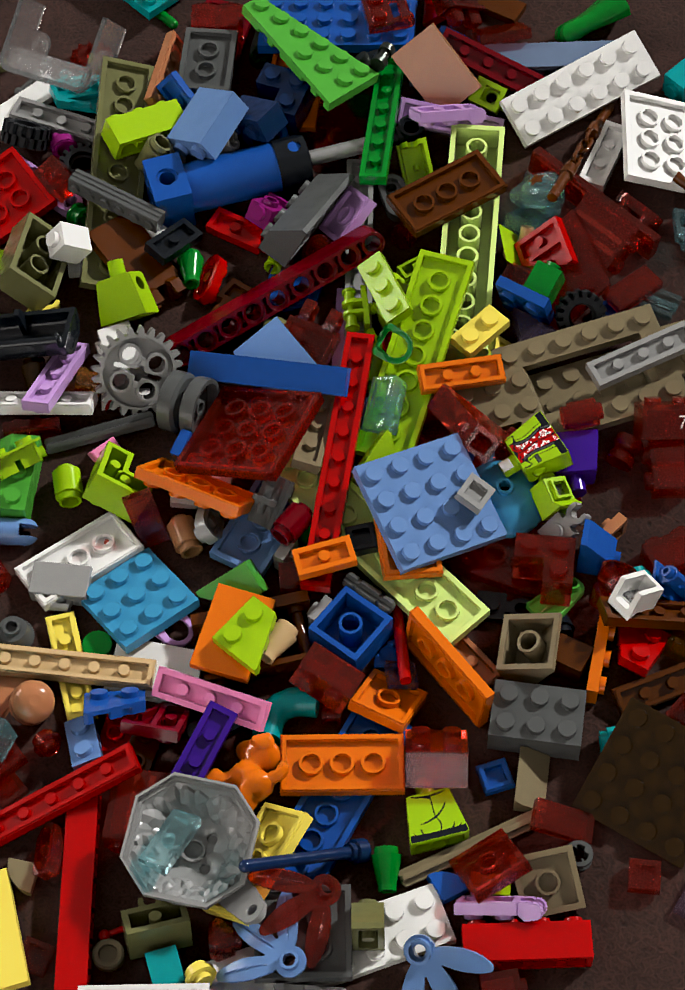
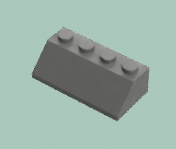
(303, 216)

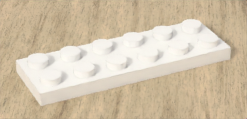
(579, 89)

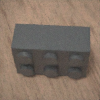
(537, 718)

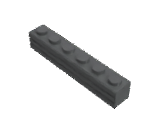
(116, 200)

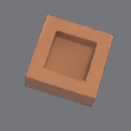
(616, 525)

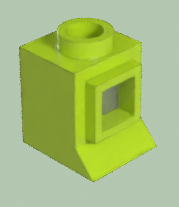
(552, 495)

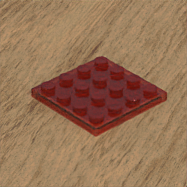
(249, 433)

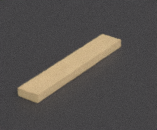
(77, 667)

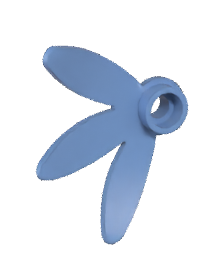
(274, 952)
(432, 963)

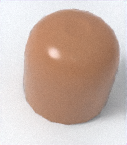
(31, 702)

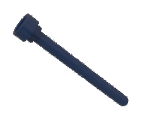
(355, 851)

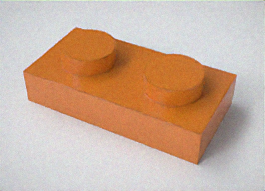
(324, 557)

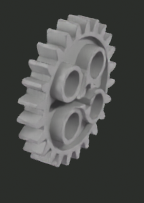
(146, 347)

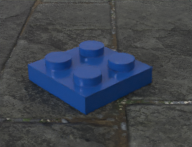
(524, 299)

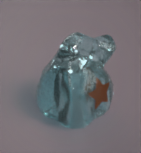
(532, 195)

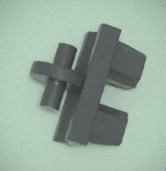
(270, 501)

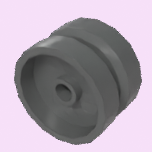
(184, 401)

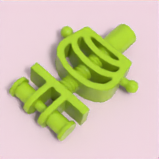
(359, 309)

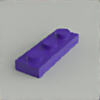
(206, 741)

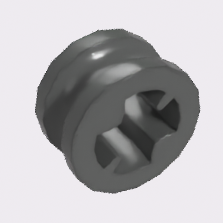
(588, 853)

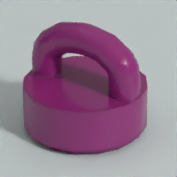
(61, 142)

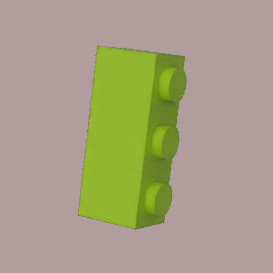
(128, 132)

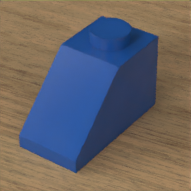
(595, 548)

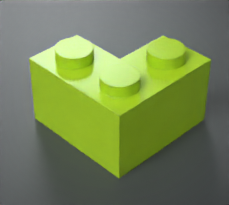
(112, 480)

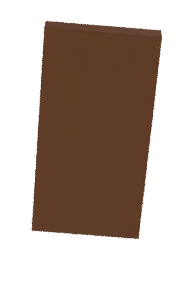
(446, 193)

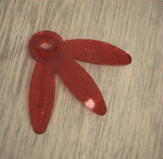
(311, 899)

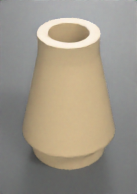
(280, 640)

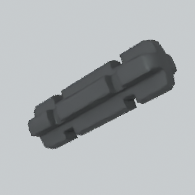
(369, 593)

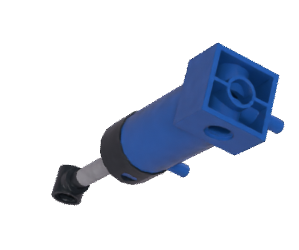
(246, 172)

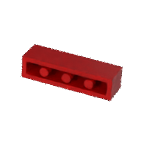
(531, 943)

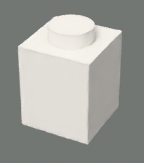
(68, 242)

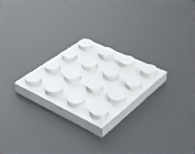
(652, 139)

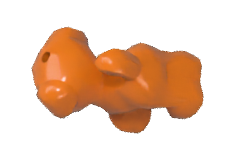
(257, 769)

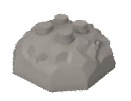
(211, 860)

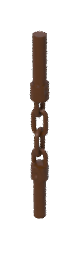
(571, 166)

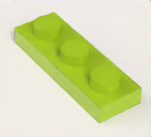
(385, 289)

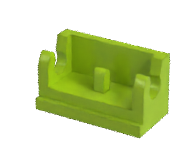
(414, 160)

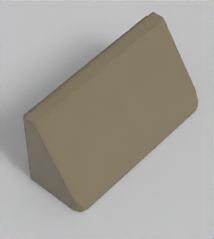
(531, 778)

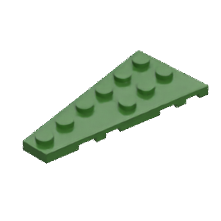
(312, 58)

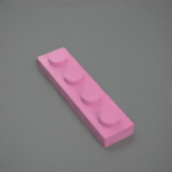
(197, 693)

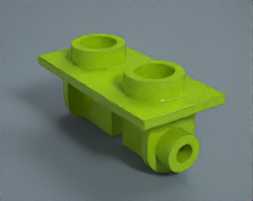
(26, 452)

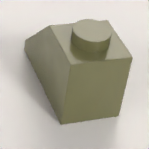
(367, 925)

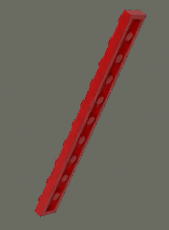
(340, 451)

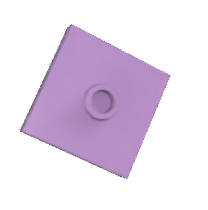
(347, 213)

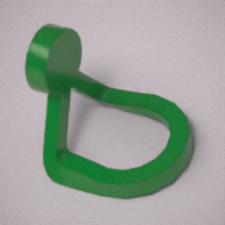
(377, 351)

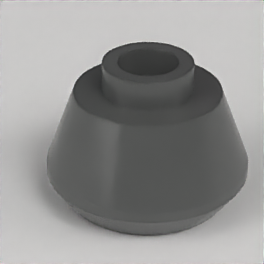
(16, 631)

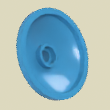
(514, 505)

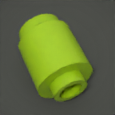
(68, 485)

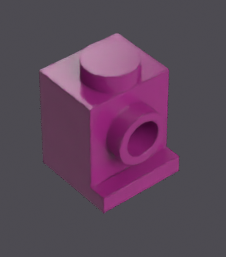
(264, 209)

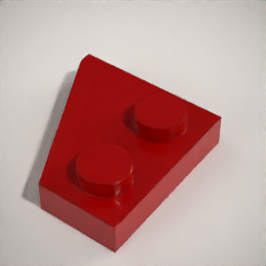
(546, 244)
(640, 648)

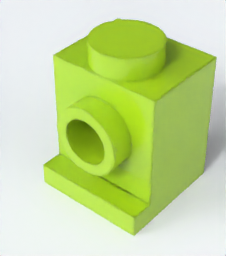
(480, 96)

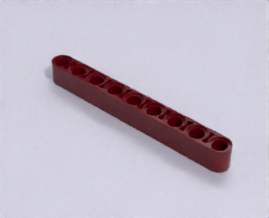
(287, 293)

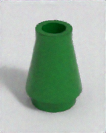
(190, 267)
(386, 867)

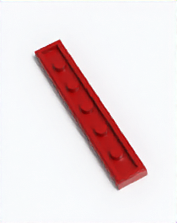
(68, 792)

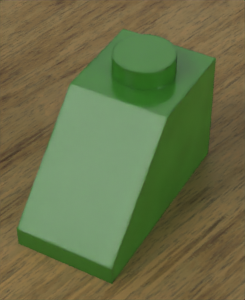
(242, 577)

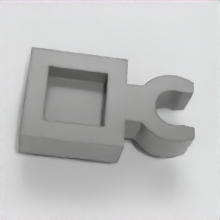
(564, 525)

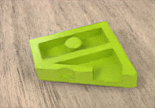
(247, 634)

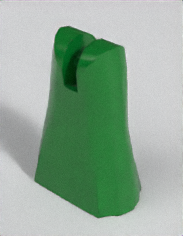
(594, 17)

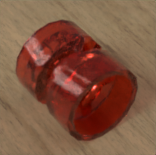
(608, 578)

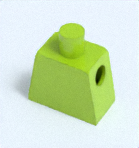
(123, 295)

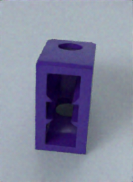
(584, 454)

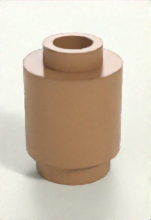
(182, 536)

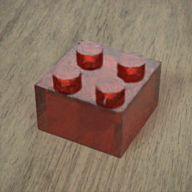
(436, 757)

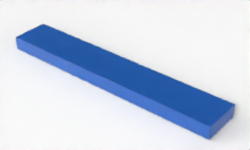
(270, 373)

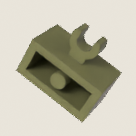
(155, 927)

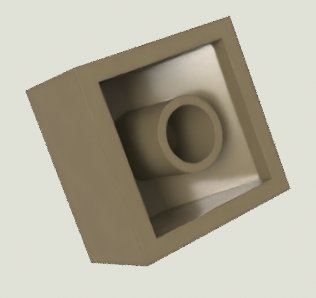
(528, 646)

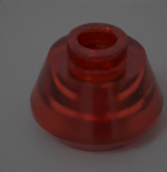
(223, 940)

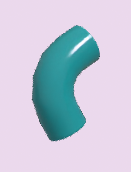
(285, 706)

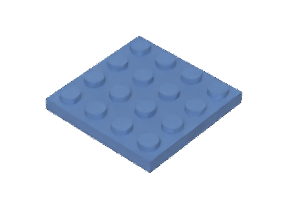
(416, 505)

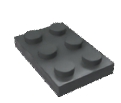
(208, 58)

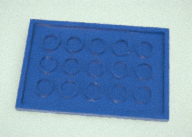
(341, 24)

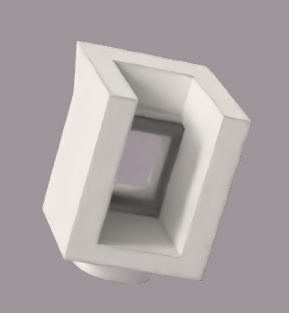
(635, 594)

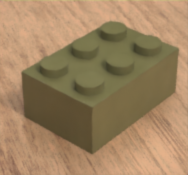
(25, 265)

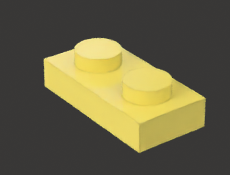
(480, 331)

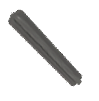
(99, 432)

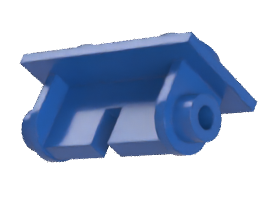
(670, 580)

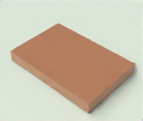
(435, 68)

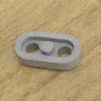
(208, 525)

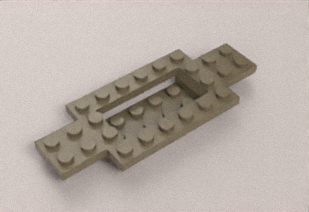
(549, 390)

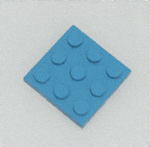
(139, 600)

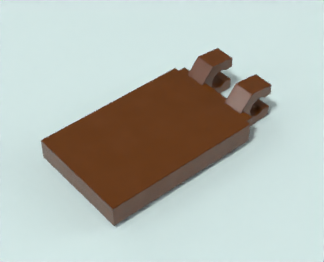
(127, 241)

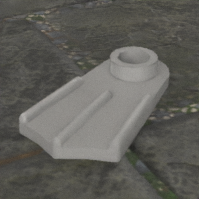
(246, 904)

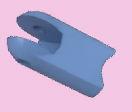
(10, 531)

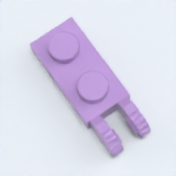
(447, 114)
(501, 907)

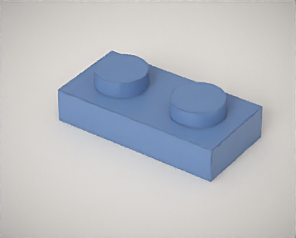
(83, 742)

